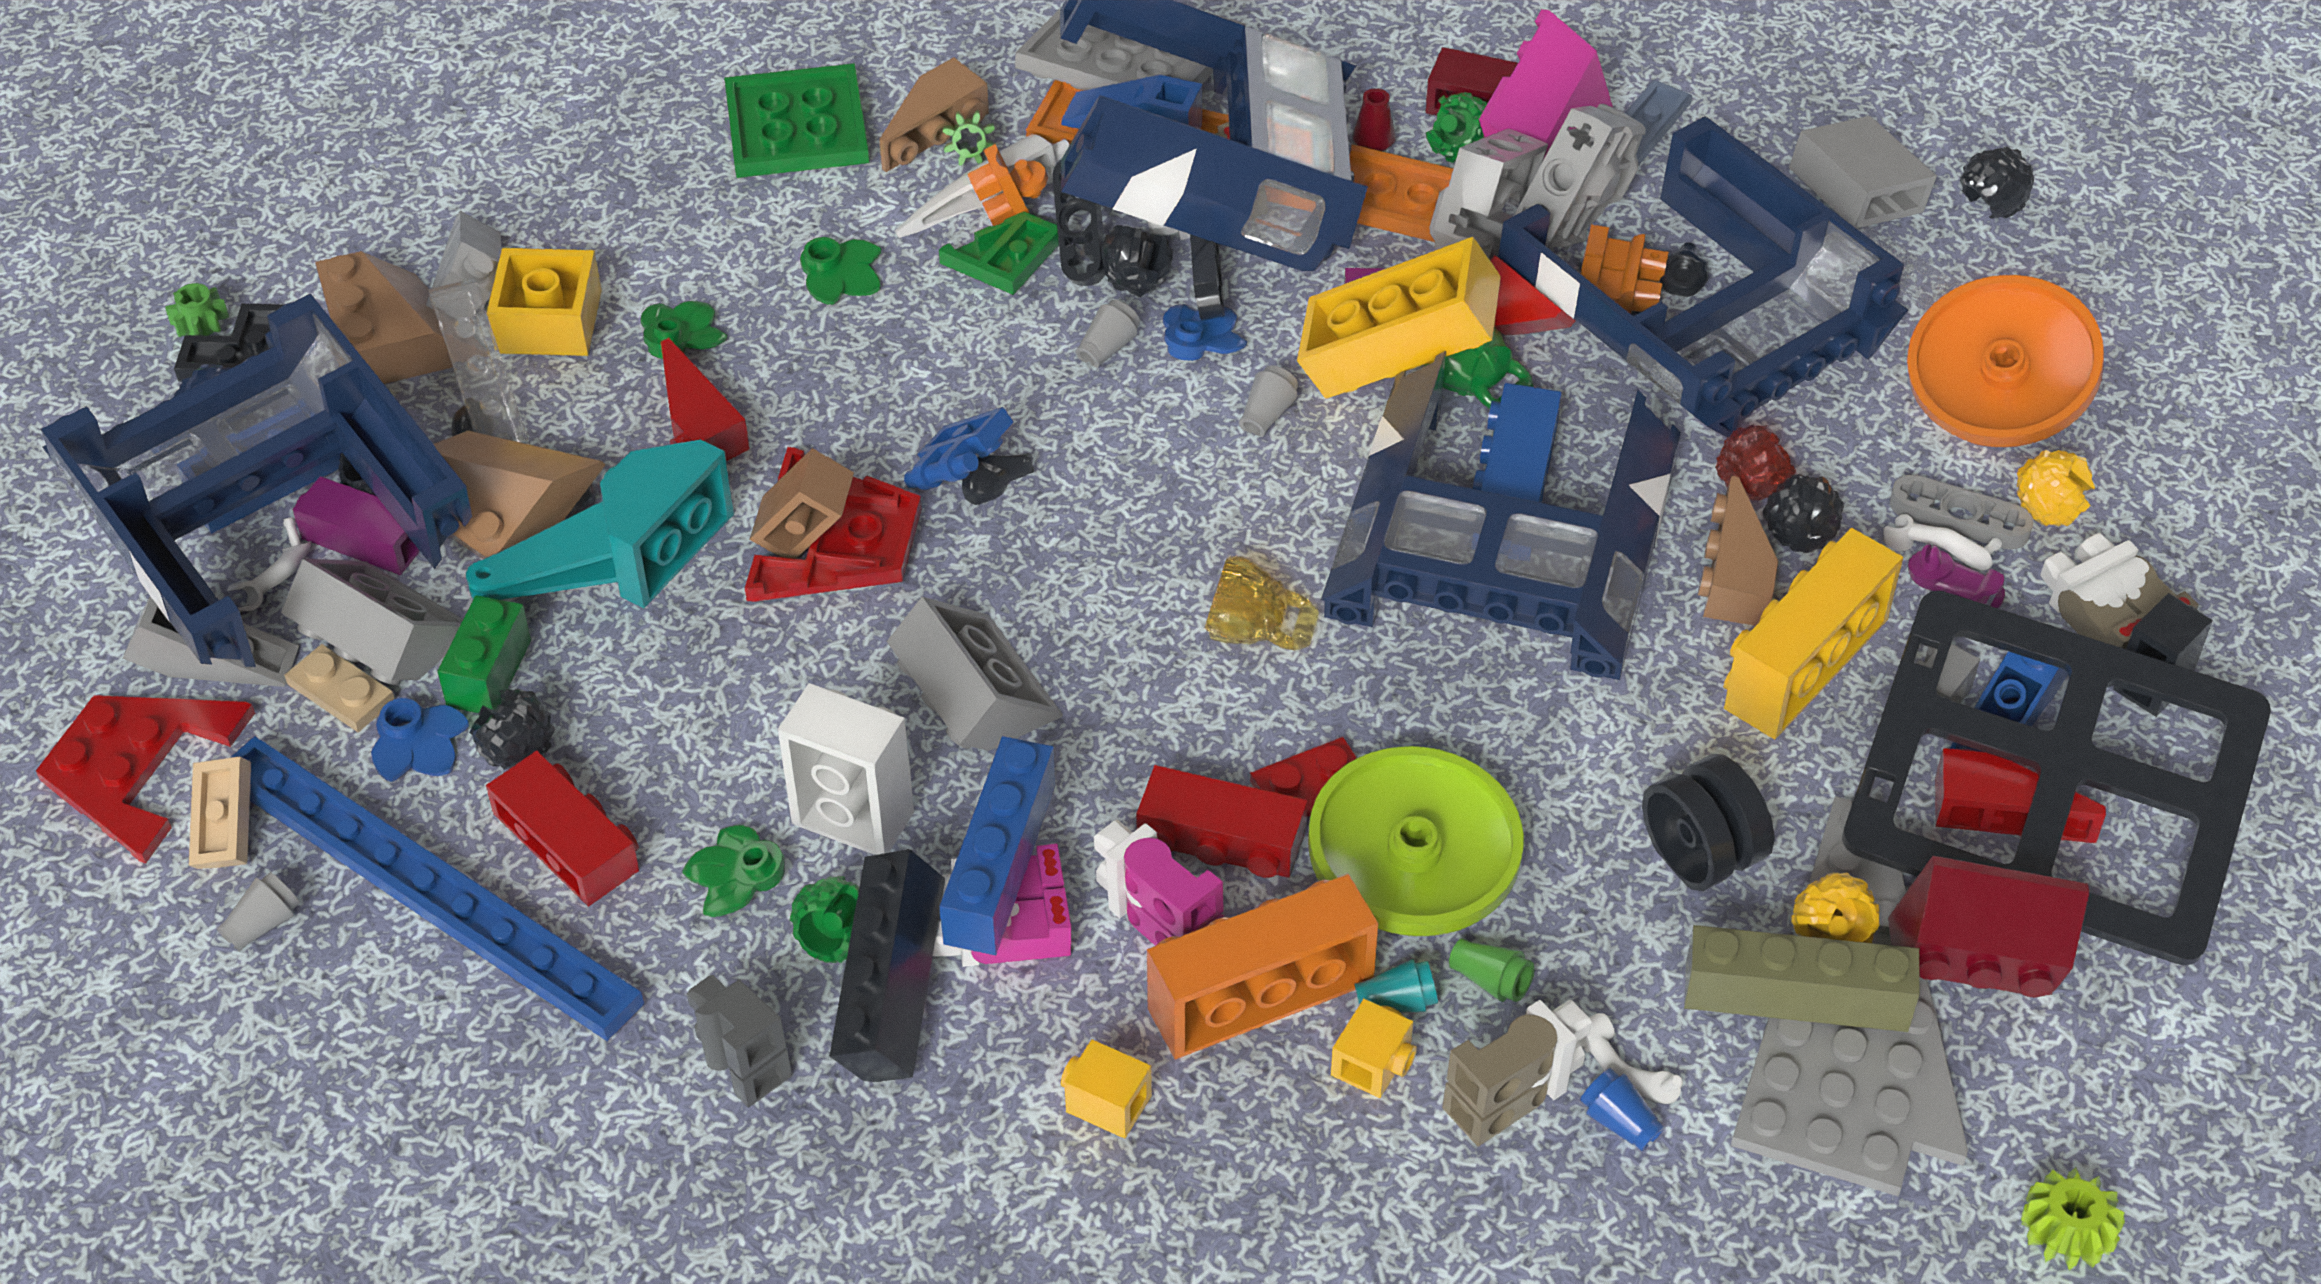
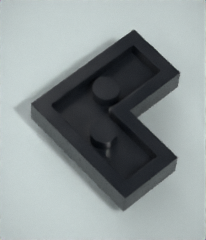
(229, 351)

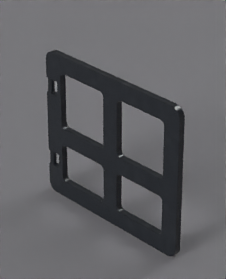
(2064, 762)

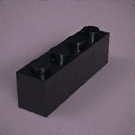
(887, 967)

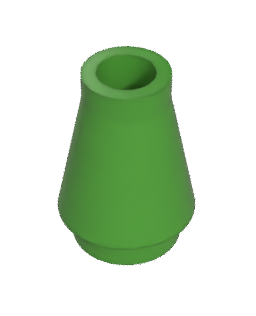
(1495, 969)

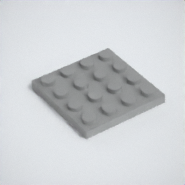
(1100, 58)

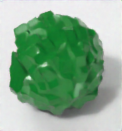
(1456, 124)
(824, 918)

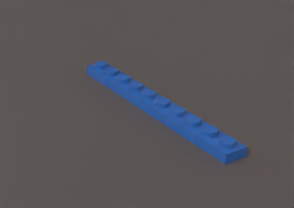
(439, 893)

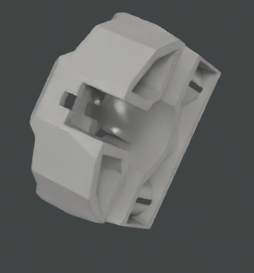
(1585, 171)
(1481, 184)

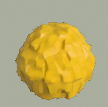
(2053, 487)
(1836, 909)

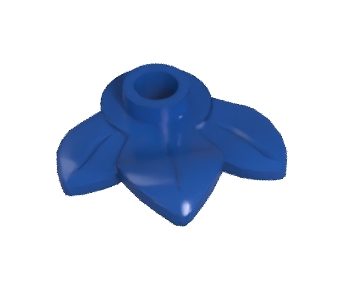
(1191, 337)
(418, 745)

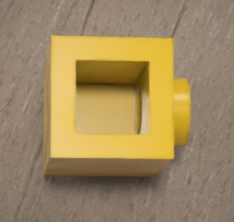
(1373, 1048)
(1107, 1088)

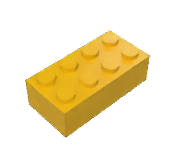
(1399, 318)
(1811, 632)

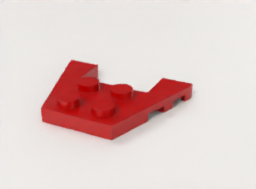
(858, 551)
(117, 749)

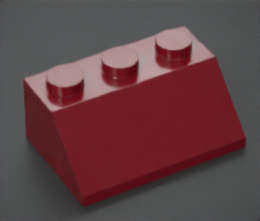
(1991, 926)

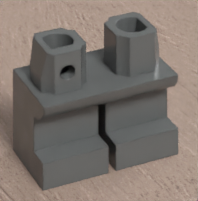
(740, 1035)

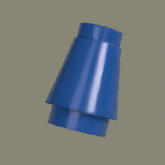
(1620, 1108)

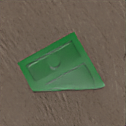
(1004, 252)

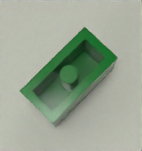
(484, 654)

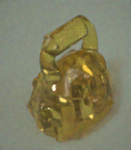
(1253, 606)

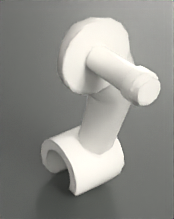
(1971, 554)
(277, 572)
(1657, 1086)

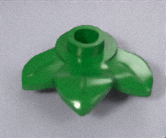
(839, 268)
(686, 323)
(735, 869)

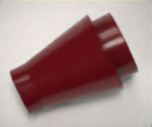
(1374, 122)

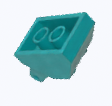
(651, 523)

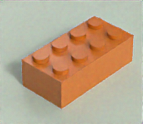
(1260, 965)

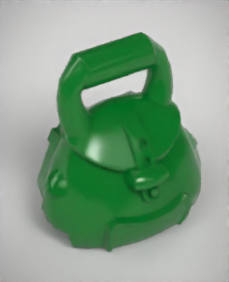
(1481, 368)

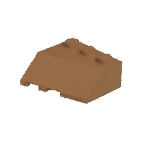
(383, 315)
(513, 488)

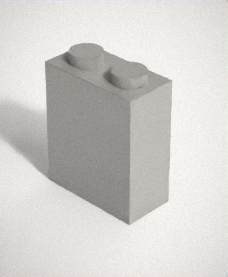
(1862, 171)

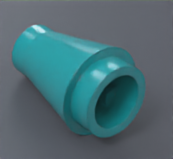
(1404, 987)

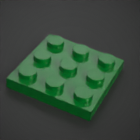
(796, 120)

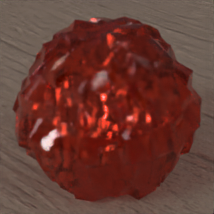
(1756, 459)

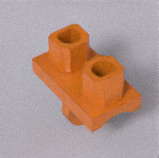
(1024, 180)

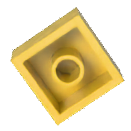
(544, 301)

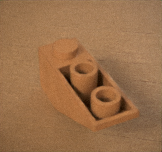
(930, 107)
(1742, 563)

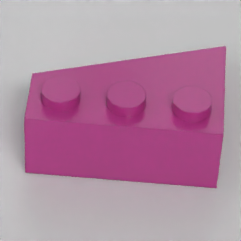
(1552, 77)

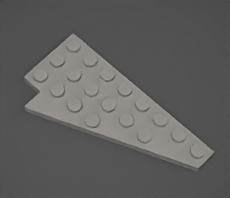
(1849, 1094)

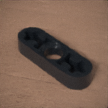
(1069, 253)
(1207, 278)

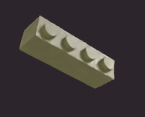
(1801, 978)

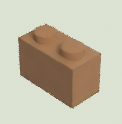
(802, 505)

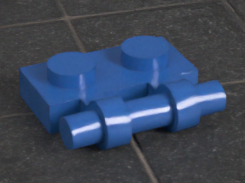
(953, 449)

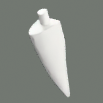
(960, 194)

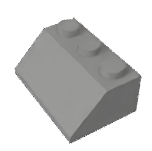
(370, 618)
(970, 675)

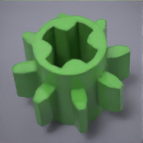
(964, 149)
(196, 310)

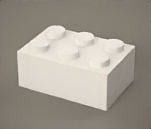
(846, 769)

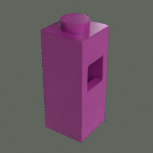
(353, 525)

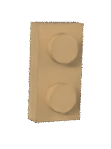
(339, 687)
(220, 813)

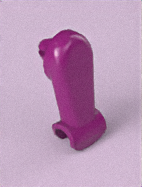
(1938, 572)

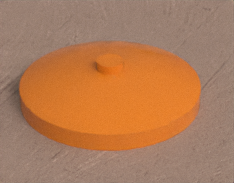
(2006, 360)

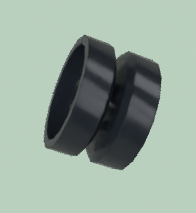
(1708, 821)

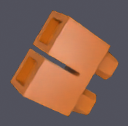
(1618, 265)

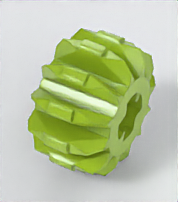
(2072, 1218)

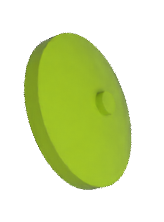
(1420, 837)

